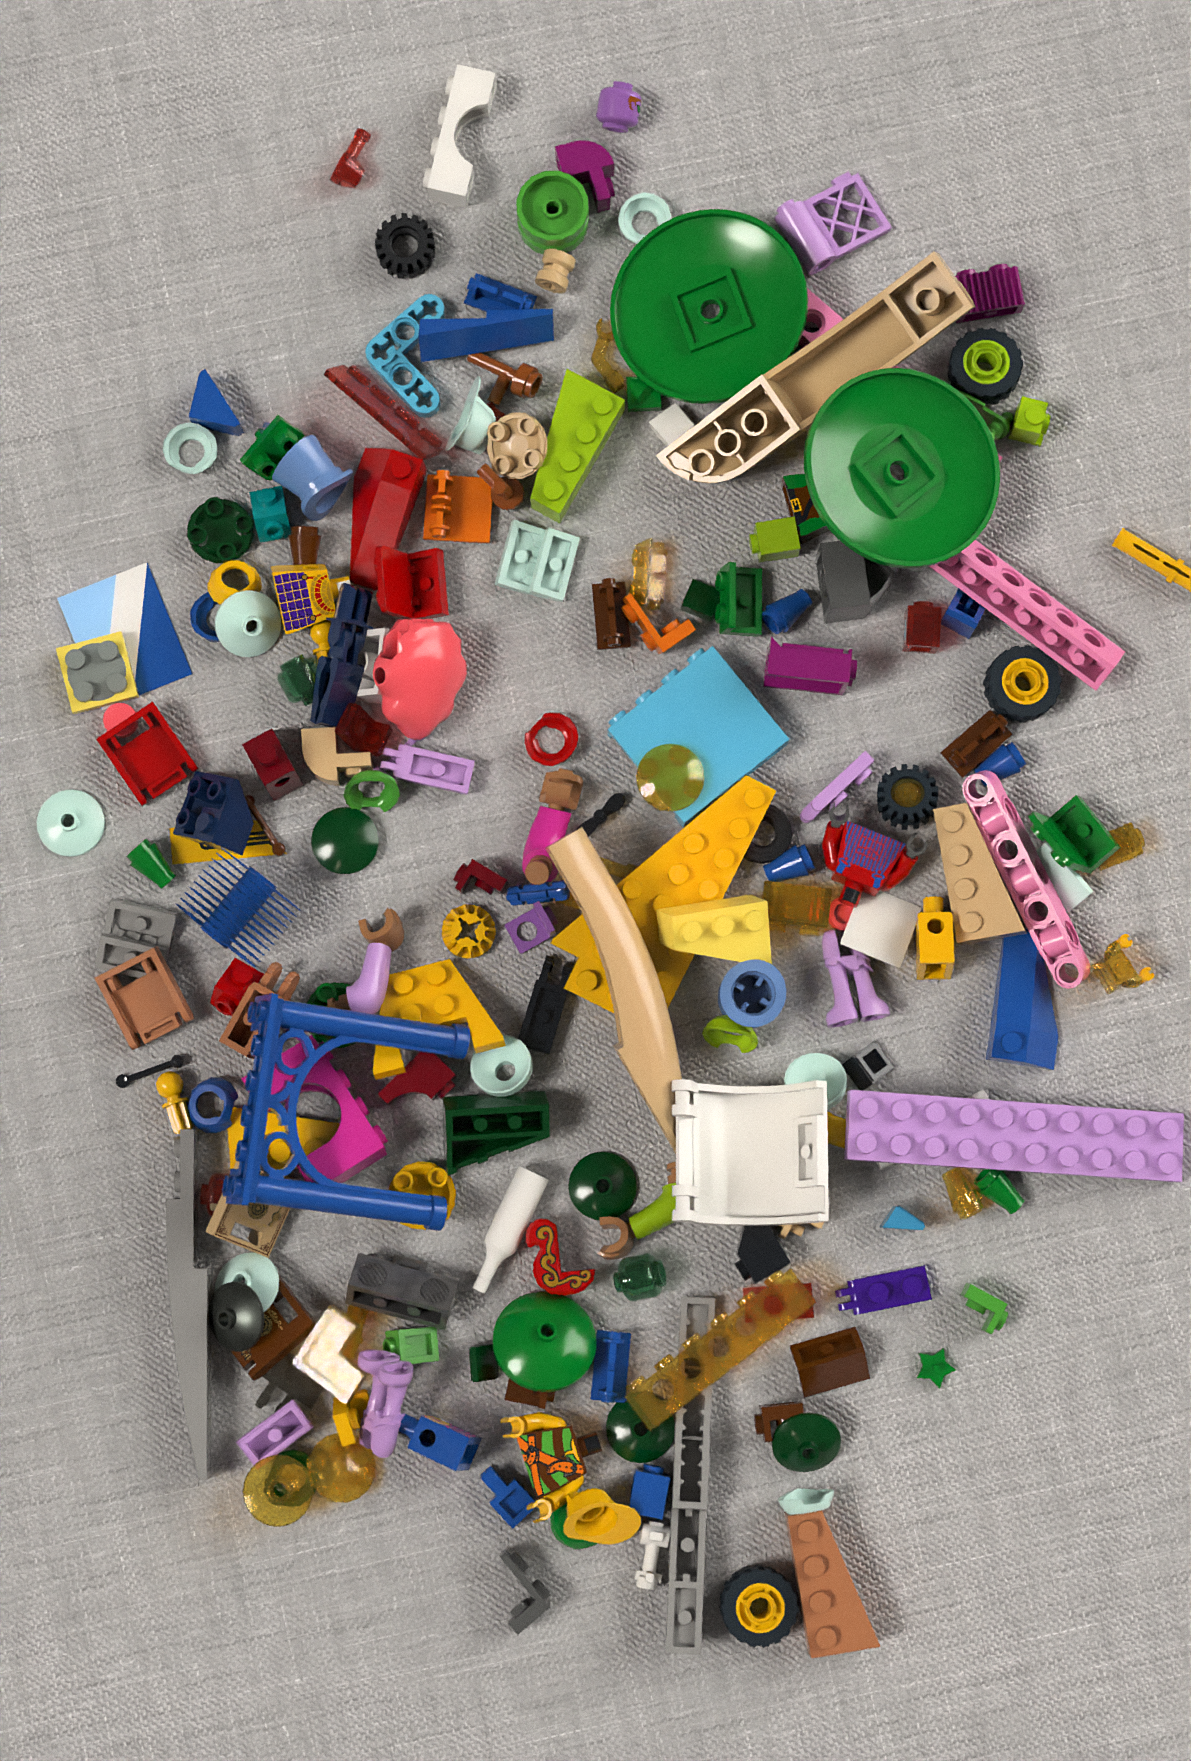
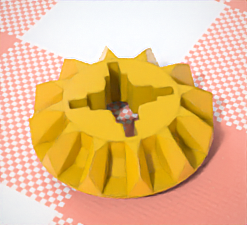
(484, 933)

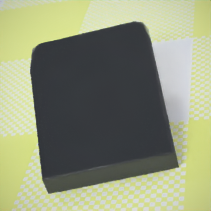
(867, 1066)

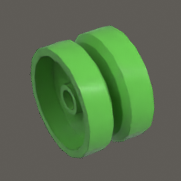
(552, 212)

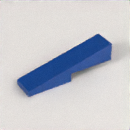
(475, 335)

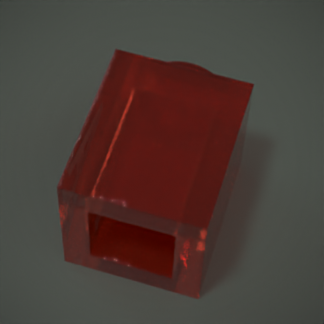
(922, 628)

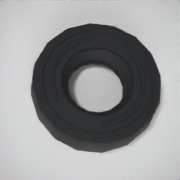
(781, 841)

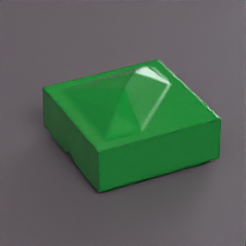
(641, 397)

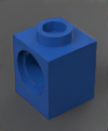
(649, 1491)

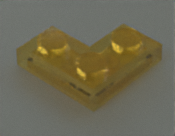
(323, 1357)

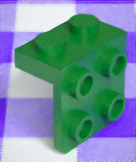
(1075, 836)

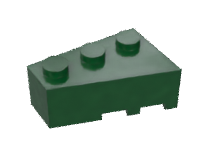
(489, 1125)

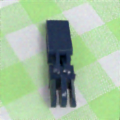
(339, 673)

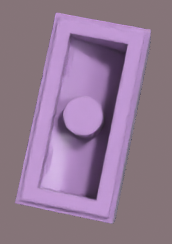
(275, 1432)

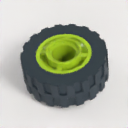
(987, 347)

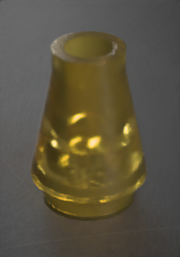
(962, 1194)

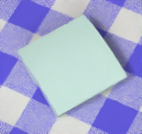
(537, 561)

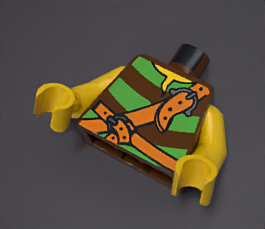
(551, 1457)

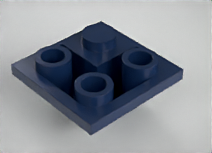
(215, 813)

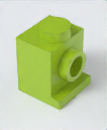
(1030, 421)

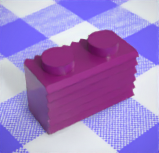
(993, 292)

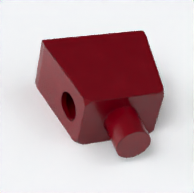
(272, 764)

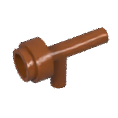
(524, 380)
(505, 492)

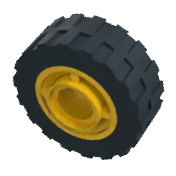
(1008, 698)
(764, 1627)

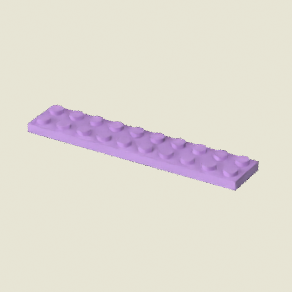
(1013, 1136)

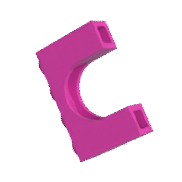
(355, 1142)

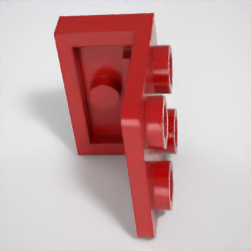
(411, 583)

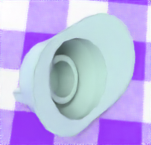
(473, 423)

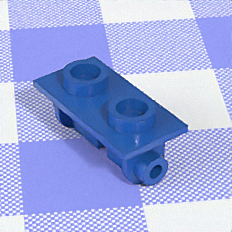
(493, 295)
(610, 1366)

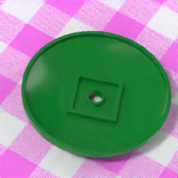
(697, 263)
(937, 442)

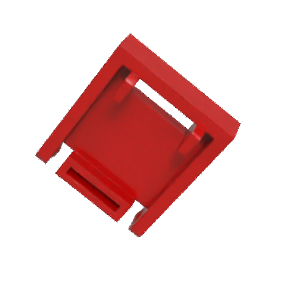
(150, 758)

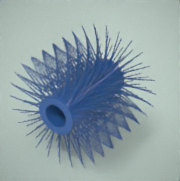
(237, 908)

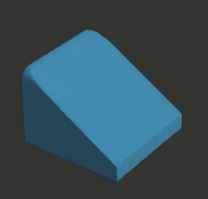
(901, 1219)

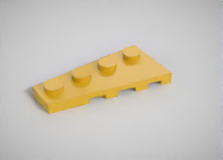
(311, 1135)

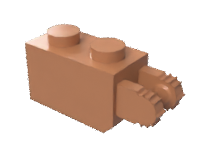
(238, 1033)

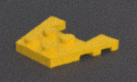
(435, 996)

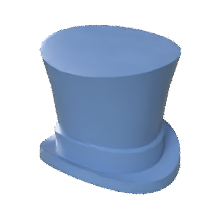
(311, 477)
(752, 993)

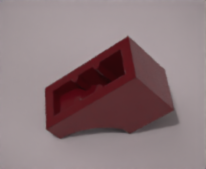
(423, 1075)

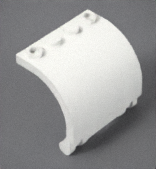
(751, 1154)

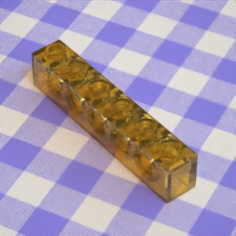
(795, 1302)

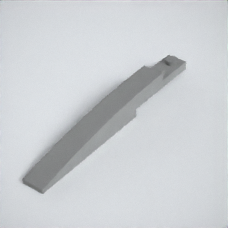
(190, 1301)
(689, 1495)

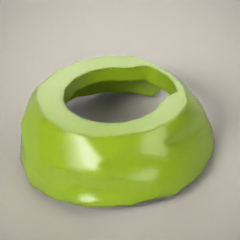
(715, 1034)

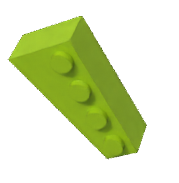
(576, 437)

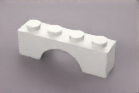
(470, 98)

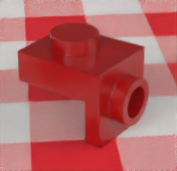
(233, 985)

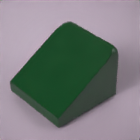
(701, 600)
(483, 1363)

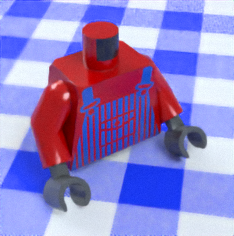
(865, 858)

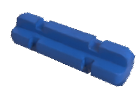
(532, 893)

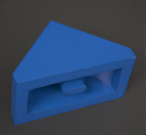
(211, 409)
(962, 614)

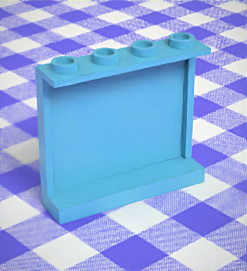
(711, 716)

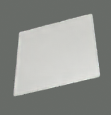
(881, 927)

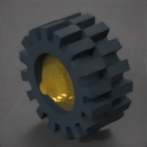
(907, 796)

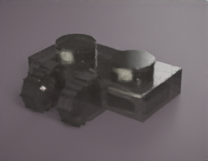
(292, 1381)

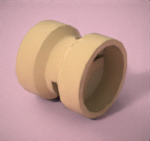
(555, 271)

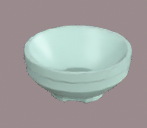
(487, 1063)
(819, 1067)

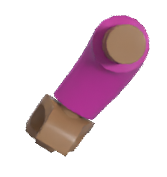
(560, 791)

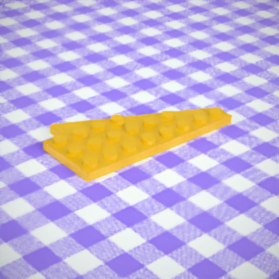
(683, 871)

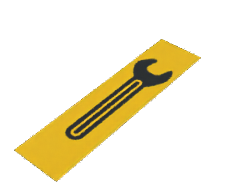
(188, 851)

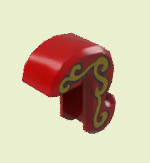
(547, 1262)

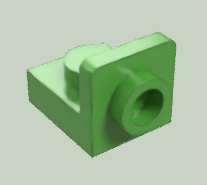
(980, 1301)
(413, 1344)

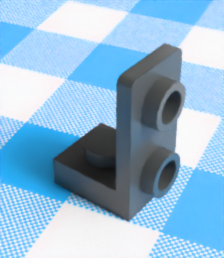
(525, 1612)

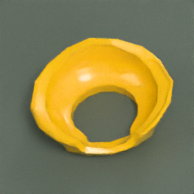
(220, 592)

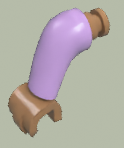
(370, 989)

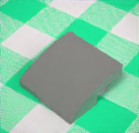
(132, 931)

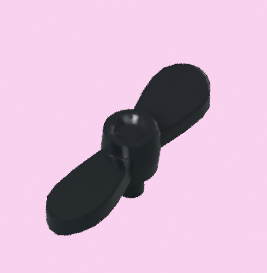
(601, 815)

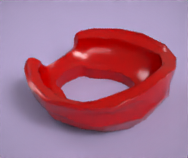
(562, 724)

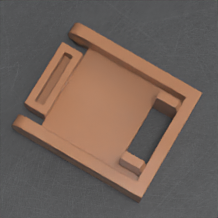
(148, 1003)

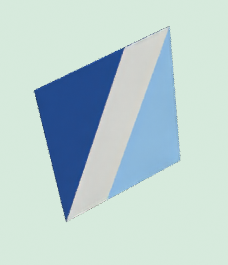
(135, 607)

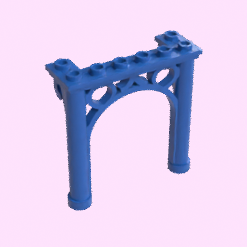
(322, 1195)

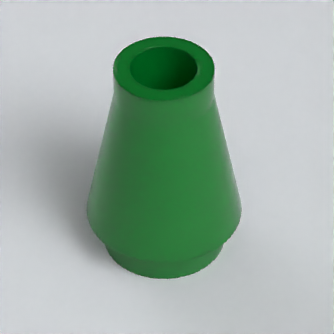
(151, 863)
(999, 1189)

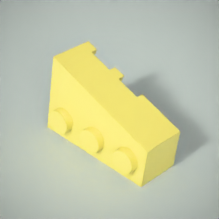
(718, 928)

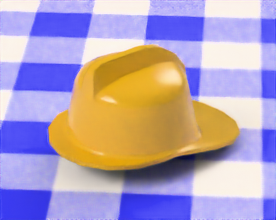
(598, 1519)

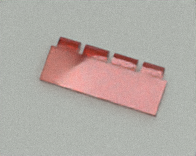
(380, 407)

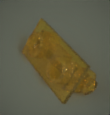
(649, 559)

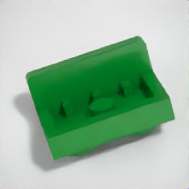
(739, 600)

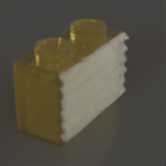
(797, 907)

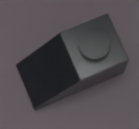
(759, 1253)

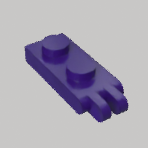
(886, 1290)

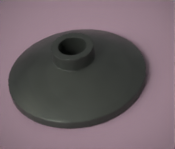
(236, 1316)

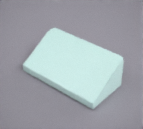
(1067, 882)

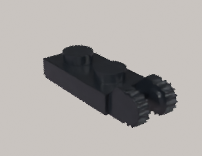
(545, 1009)

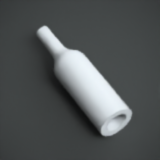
(510, 1222)

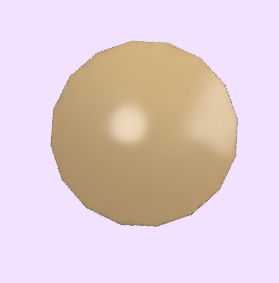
(516, 445)

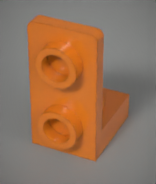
(672, 632)

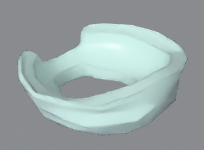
(639, 203)
(184, 433)
(806, 1500)

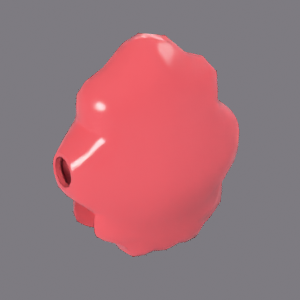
(419, 674)

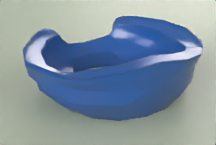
(198, 617)
(225, 1092)

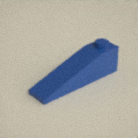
(1022, 1013)

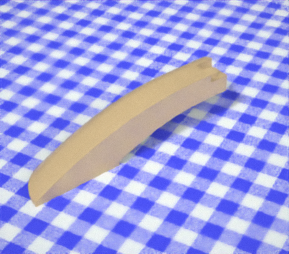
(788, 396)
(639, 1006)

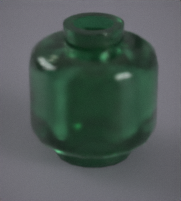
(298, 679)
(640, 1277)

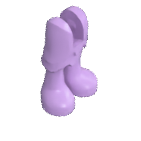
(859, 966)
(383, 1414)

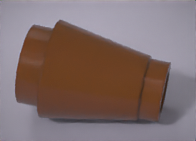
(304, 544)

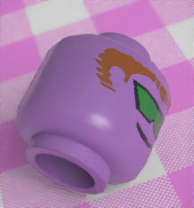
(618, 107)

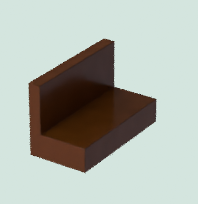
(830, 1361)

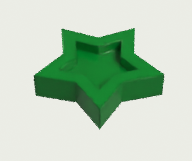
(934, 1367)

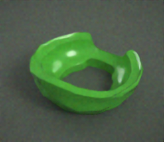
(387, 799)

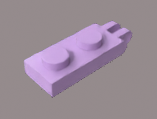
(429, 768)
(835, 791)

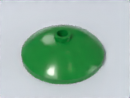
(539, 1360)

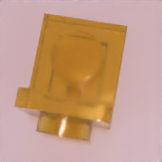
(1131, 845)

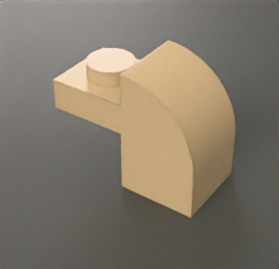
(323, 757)

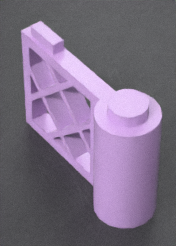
(808, 230)

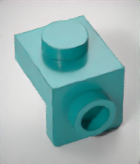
(270, 514)

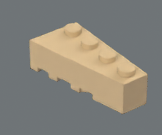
(974, 885)

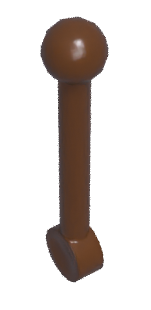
(277, 847)

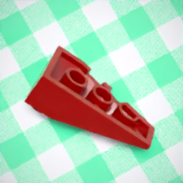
(382, 505)

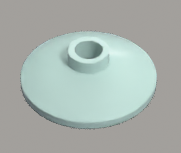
(237, 612)
(79, 837)
(258, 1273)

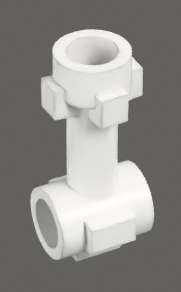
(653, 1536)

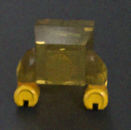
(1116, 970)

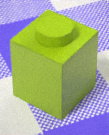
(775, 539)

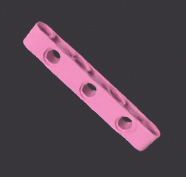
(1026, 879)

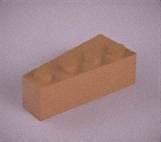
(827, 1596)

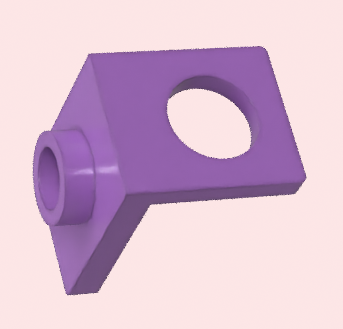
(543, 920)

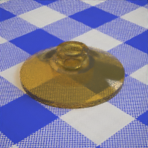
(260, 1495)

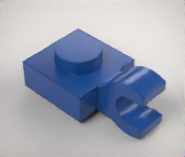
(510, 1498)

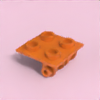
(457, 508)

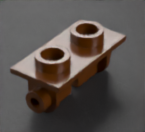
(610, 620)
(976, 743)

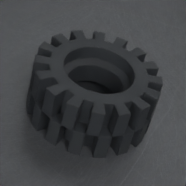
(400, 227)

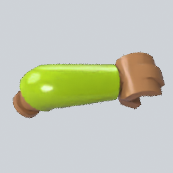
(645, 1222)

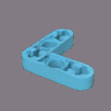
(397, 361)

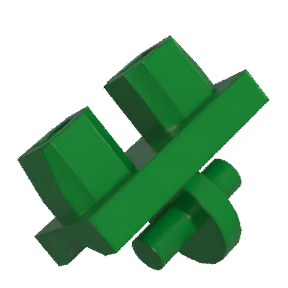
(271, 447)

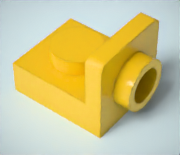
(349, 1415)

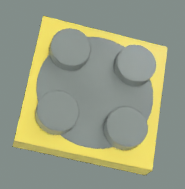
(97, 672)

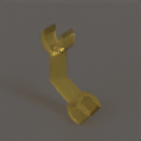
(611, 376)

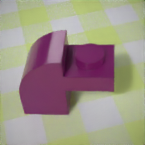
(588, 164)

